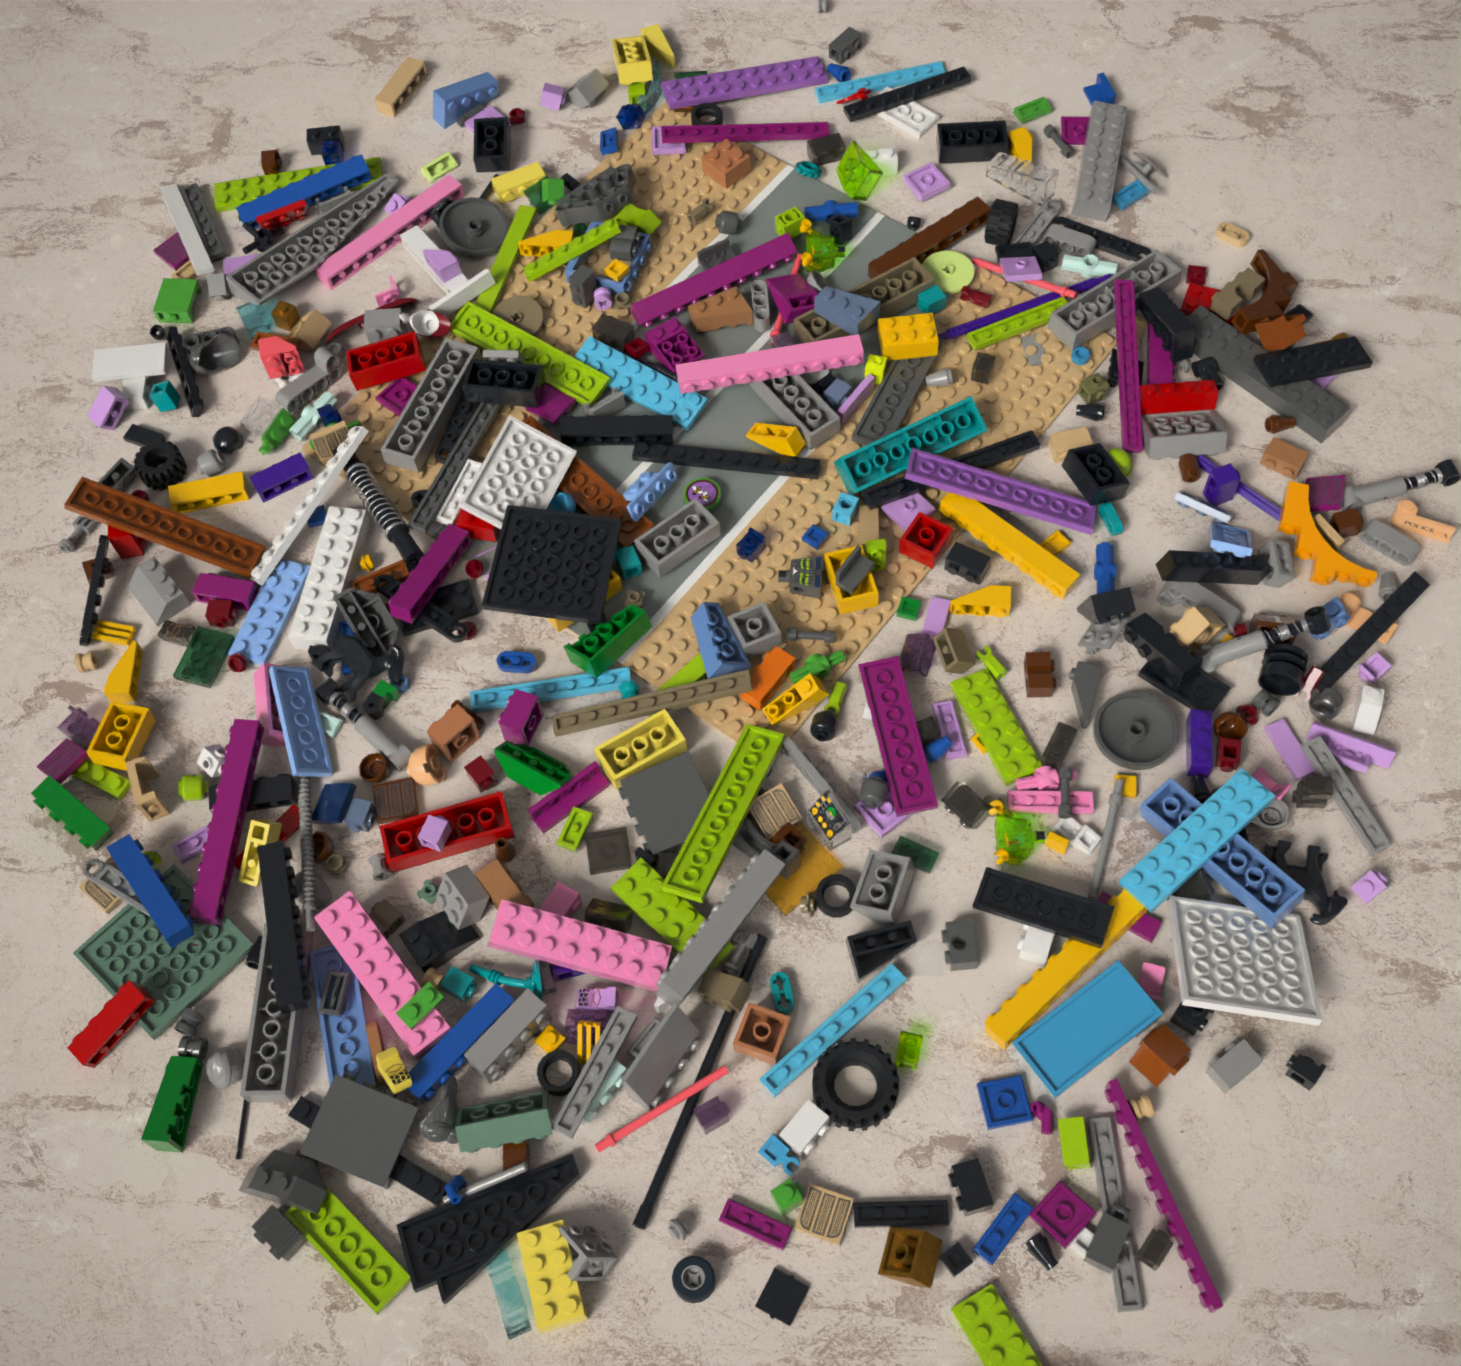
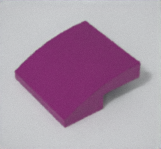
(552, 405)

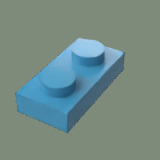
(1129, 194)

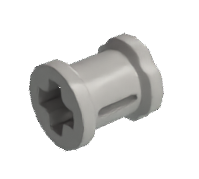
(380, 867)

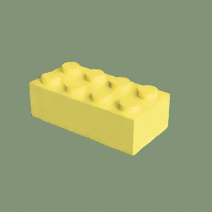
(632, 60)
(640, 747)
(546, 1262)

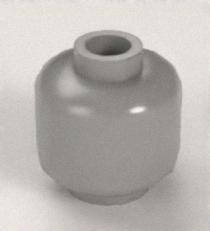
(211, 463)

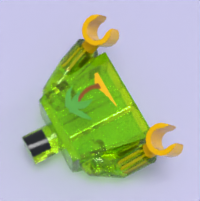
(820, 249)
(1013, 835)

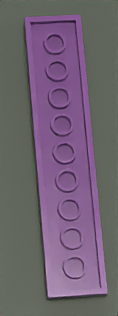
(744, 82)
(1000, 491)

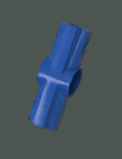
(831, 209)
(1104, 568)

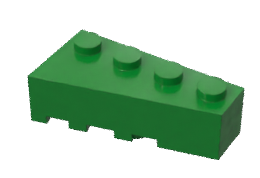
(609, 641)
(71, 813)
(173, 1105)

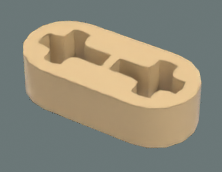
(1232, 234)

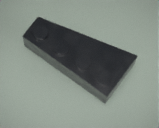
(1168, 323)
(1162, 651)

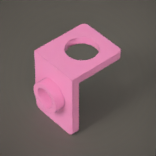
(388, 295)
(1263, 778)
(1152, 979)

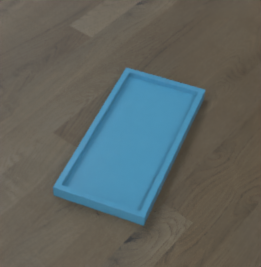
(1087, 1028)

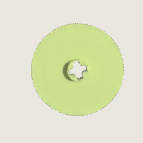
(959, 268)

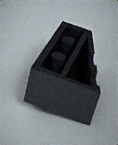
(879, 947)

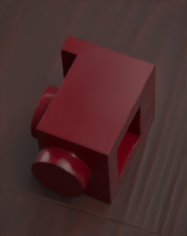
(1228, 754)

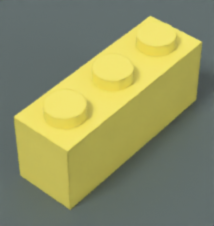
(512, 184)

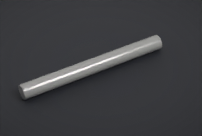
(1136, 173)
(490, 1181)

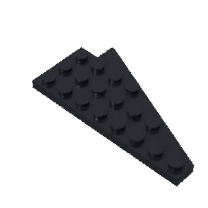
(463, 1238)

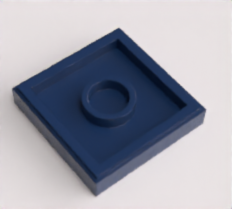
(333, 803)

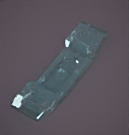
(648, 102)
(509, 1296)

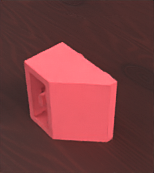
(280, 357)

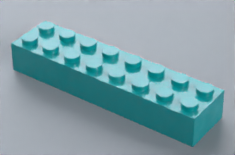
(891, 453)

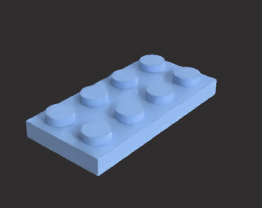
(1230, 539)

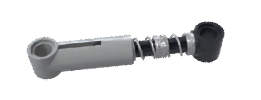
(1443, 473)
(1314, 621)
(366, 726)

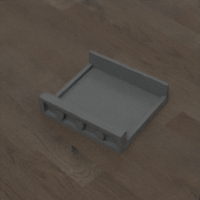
(665, 802)
(360, 1130)

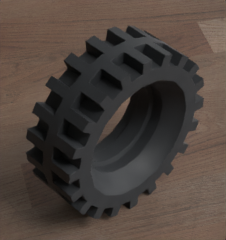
(868, 1057)

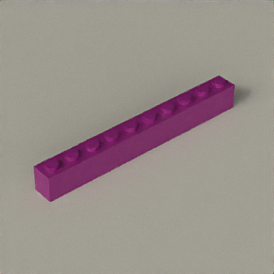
(712, 280)
(227, 822)

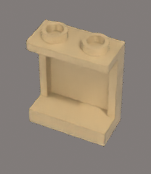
(149, 803)

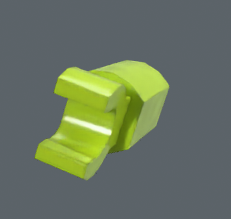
(992, 663)
(836, 697)

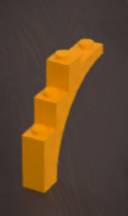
(1309, 544)

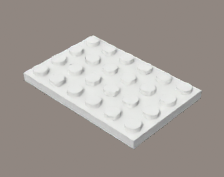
(518, 471)

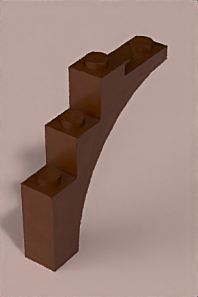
(1275, 294)

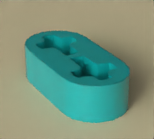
(1110, 519)
(787, 992)

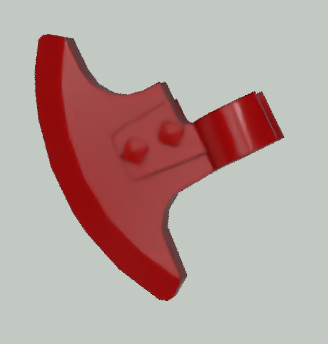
(861, 94)

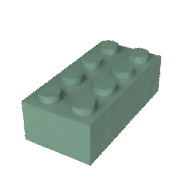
(504, 1121)

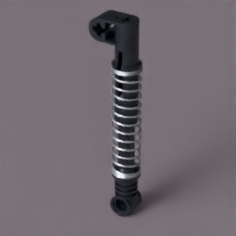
(395, 530)

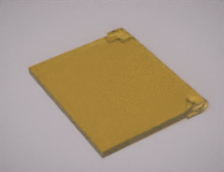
(815, 865)

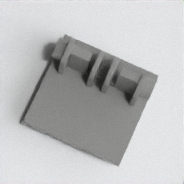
(1102, 635)

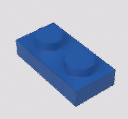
(609, 141)

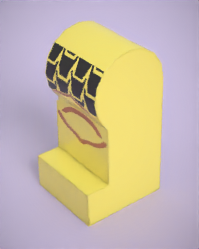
(393, 1070)

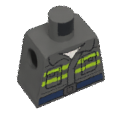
(804, 576)

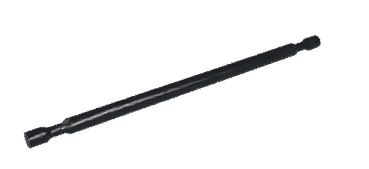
(241, 1131)

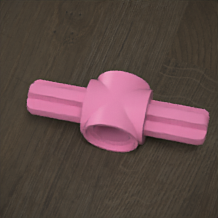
(1043, 779)

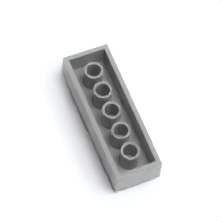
(799, 407)

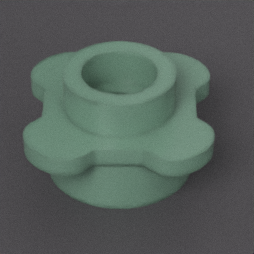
(429, 897)

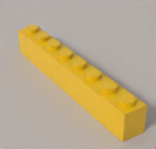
(1010, 544)

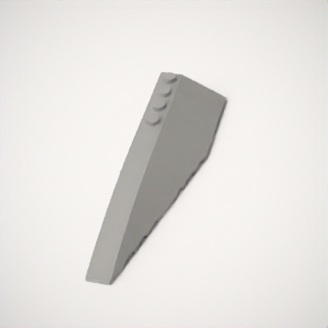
(307, 247)

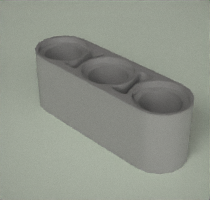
(1069, 241)
(760, 305)
(1389, 542)

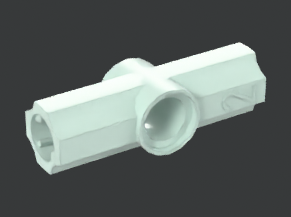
(1088, 266)
(310, 416)

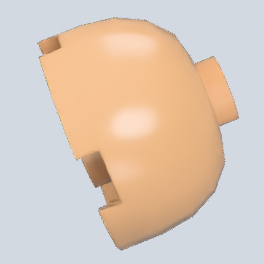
(425, 765)

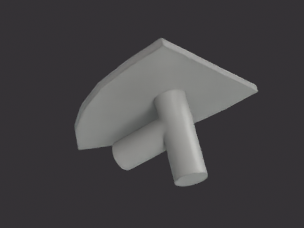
(1145, 169)

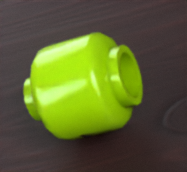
(192, 787)

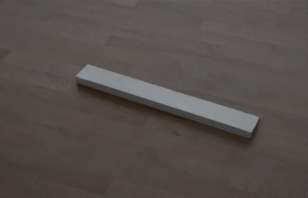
(1110, 1191)

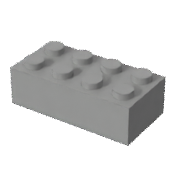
(677, 537)
(509, 1036)

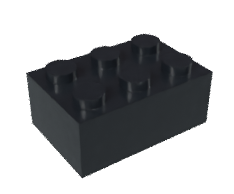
(491, 144)
(1095, 474)

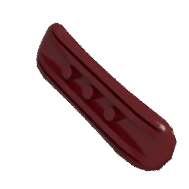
(359, 321)

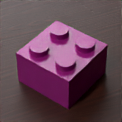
(521, 717)

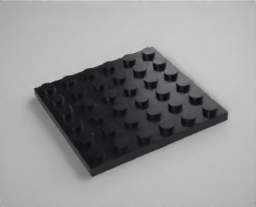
(552, 564)

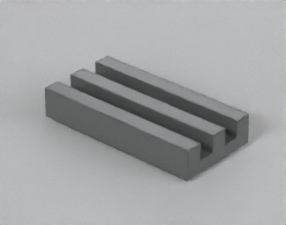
(342, 997)

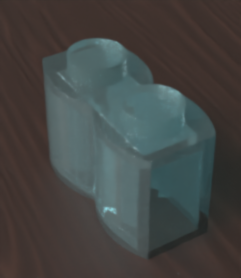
(254, 319)

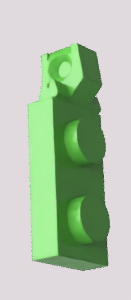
(277, 431)

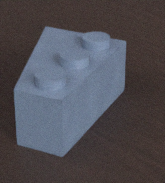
(847, 310)

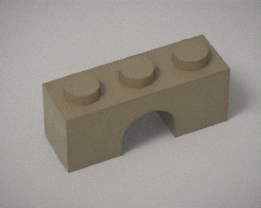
(1228, 301)

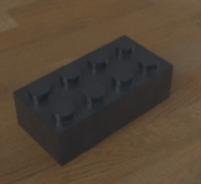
(971, 141)
(504, 383)

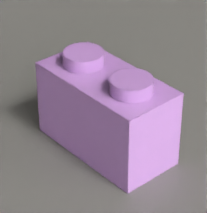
(108, 407)

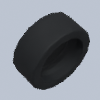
(707, 109)
(835, 879)
(552, 1057)

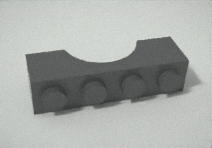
(752, 842)

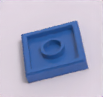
(1004, 1102)

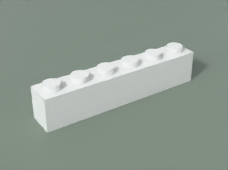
(415, 242)

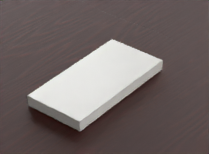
(910, 117)
(129, 362)

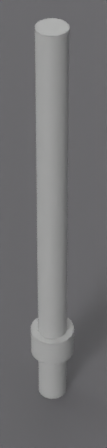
(1115, 801)

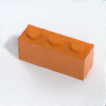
(769, 677)

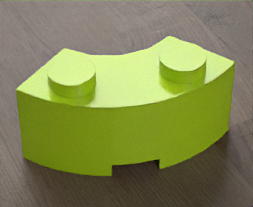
(633, 216)

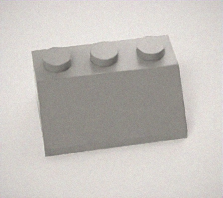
(157, 591)
(883, 887)

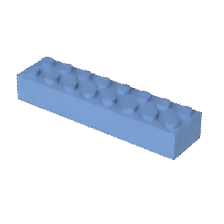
(1236, 866)

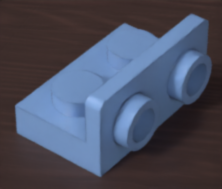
(1337, 615)

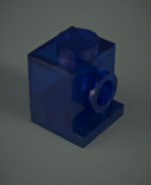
(329, 415)
(751, 545)

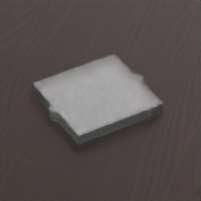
(925, 959)

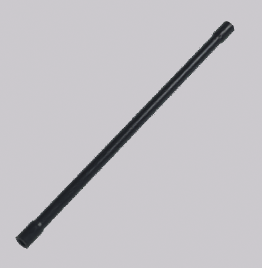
(646, 1208)

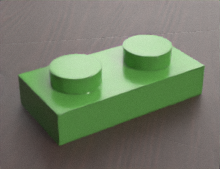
(1032, 110)
(420, 1005)

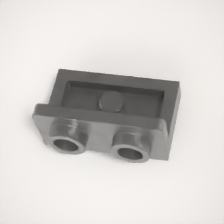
(715, 254)

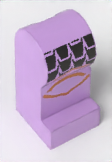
(597, 999)

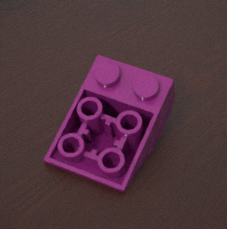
(792, 296)
(672, 344)

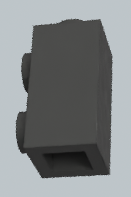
(845, 45)

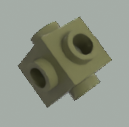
(1093, 388)

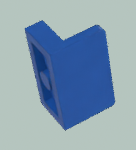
(1100, 91)

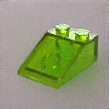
(858, 173)

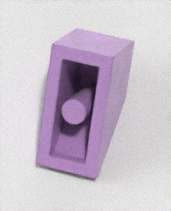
(443, 264)

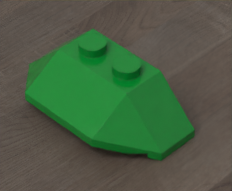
(532, 767)

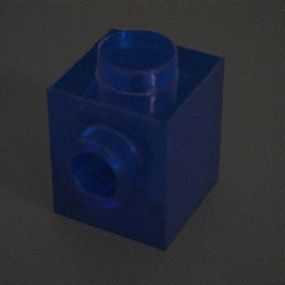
(630, 116)
(332, 152)

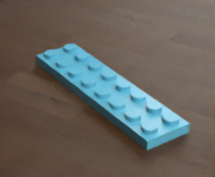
(642, 383)
(1196, 840)

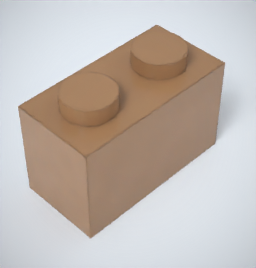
(1284, 458)

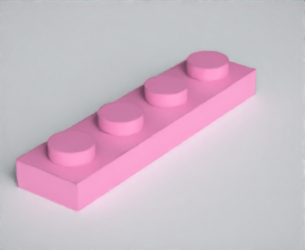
(1048, 801)

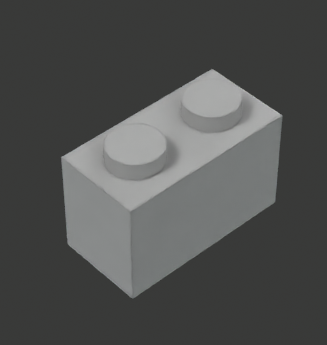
(1233, 1065)

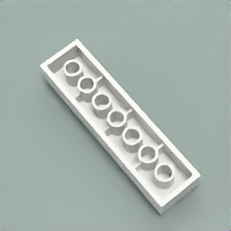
(329, 574)

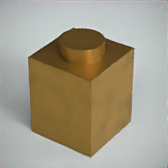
(285, 315)

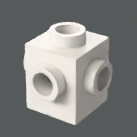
(212, 759)

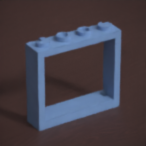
(615, 287)

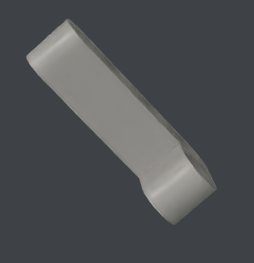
(311, 382)
(1194, 594)

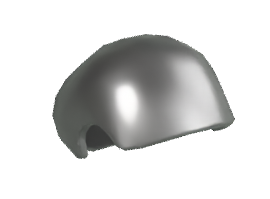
(1326, 704)

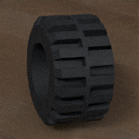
(1001, 222)
(152, 456)

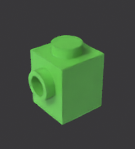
(552, 190)
(787, 1196)

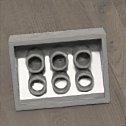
(1182, 434)
(661, 1059)

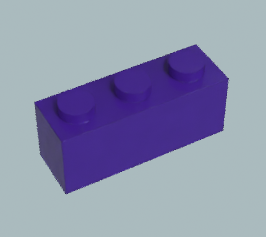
(281, 477)
(1199, 743)

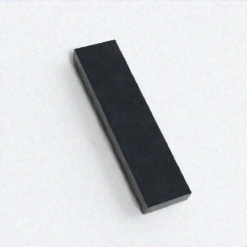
(901, 1214)

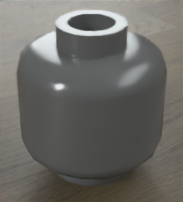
(728, 222)
(873, 792)

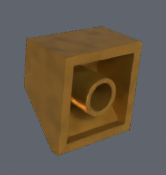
(910, 1256)

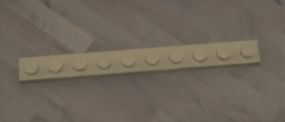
(652, 703)

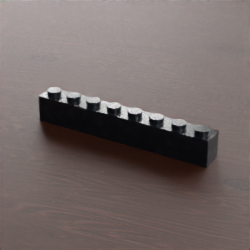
(283, 927)

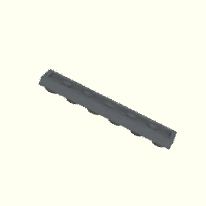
(203, 222)

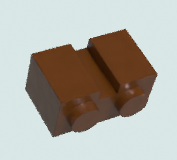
(1038, 674)

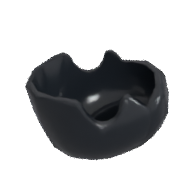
(227, 439)

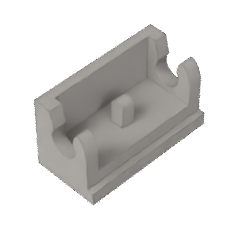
(327, 205)
(607, 406)

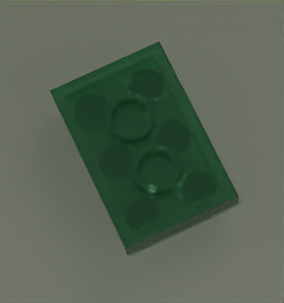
(204, 657)

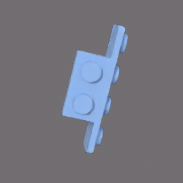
(648, 490)

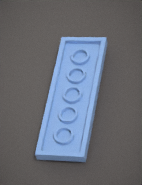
(270, 612)
(300, 721)

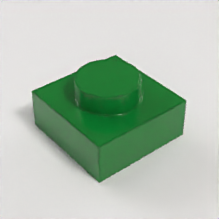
(908, 608)

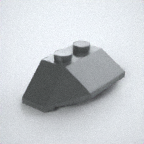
(368, 619)
(286, 1181)

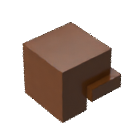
(1281, 331)
(1160, 1055)

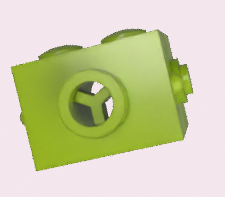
(789, 222)

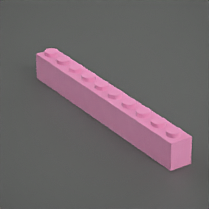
(386, 233)
(769, 364)

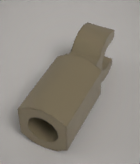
(700, 211)

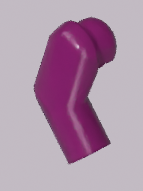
(1045, 1115)

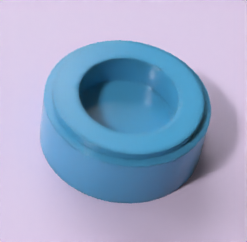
(1080, 356)

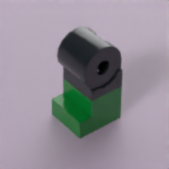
(379, 699)

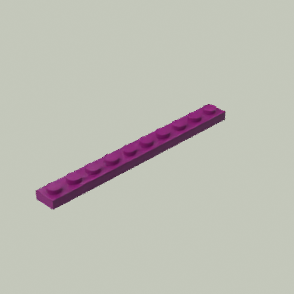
(744, 132)
(1128, 366)
(1165, 1203)

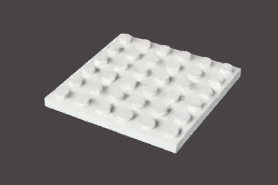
(1241, 964)

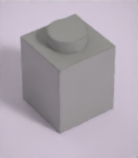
(218, 286)

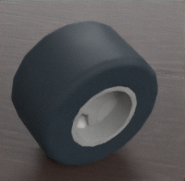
(686, 1281)

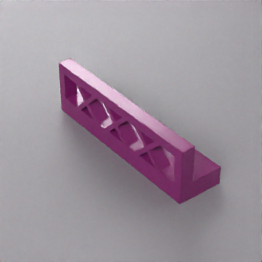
(575, 793)

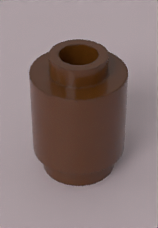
(1189, 468)

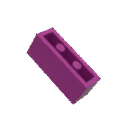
(225, 588)

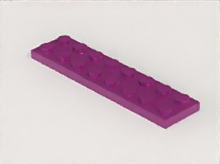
(897, 736)

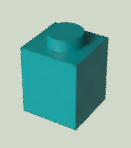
(931, 300)
(165, 396)
(628, 562)
(459, 984)

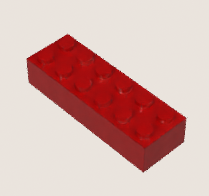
(473, 826)

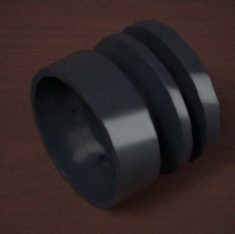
(1283, 669)

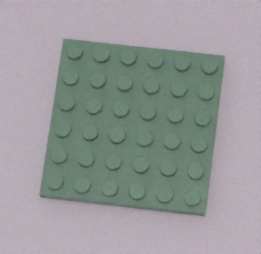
(176, 977)

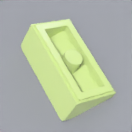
(439, 167)

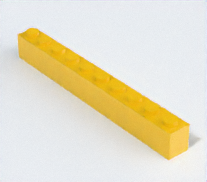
(1058, 975)

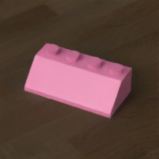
(267, 708)

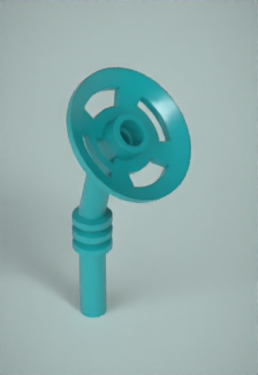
(532, 983)

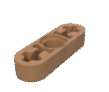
(376, 1046)

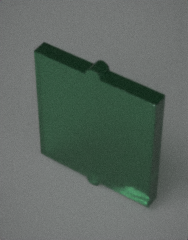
(534, 194)

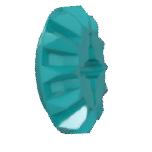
(808, 169)

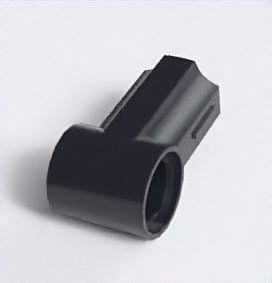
(1206, 370)

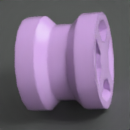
(602, 298)

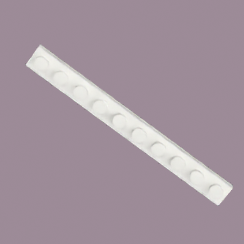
(305, 510)

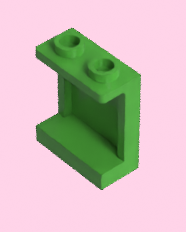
(176, 300)

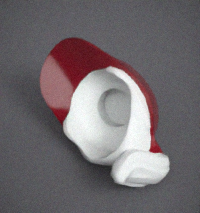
(427, 323)

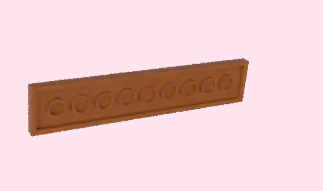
(596, 496)
(164, 527)

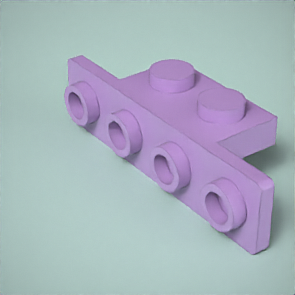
(1352, 750)

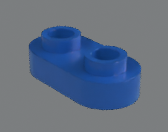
(517, 660)

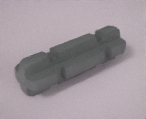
(461, 120)

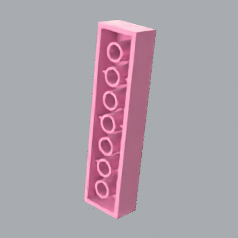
(579, 945)
(379, 970)

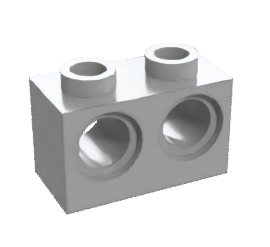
(1280, 563)

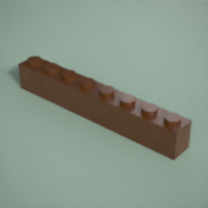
(934, 237)

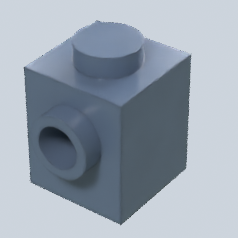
(837, 394)
(360, 815)

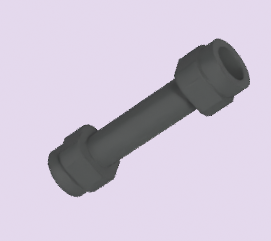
(1051, 132)
(828, 636)
(1065, 777)

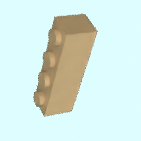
(401, 87)

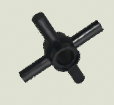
(262, 238)

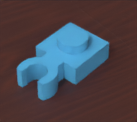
(776, 1152)

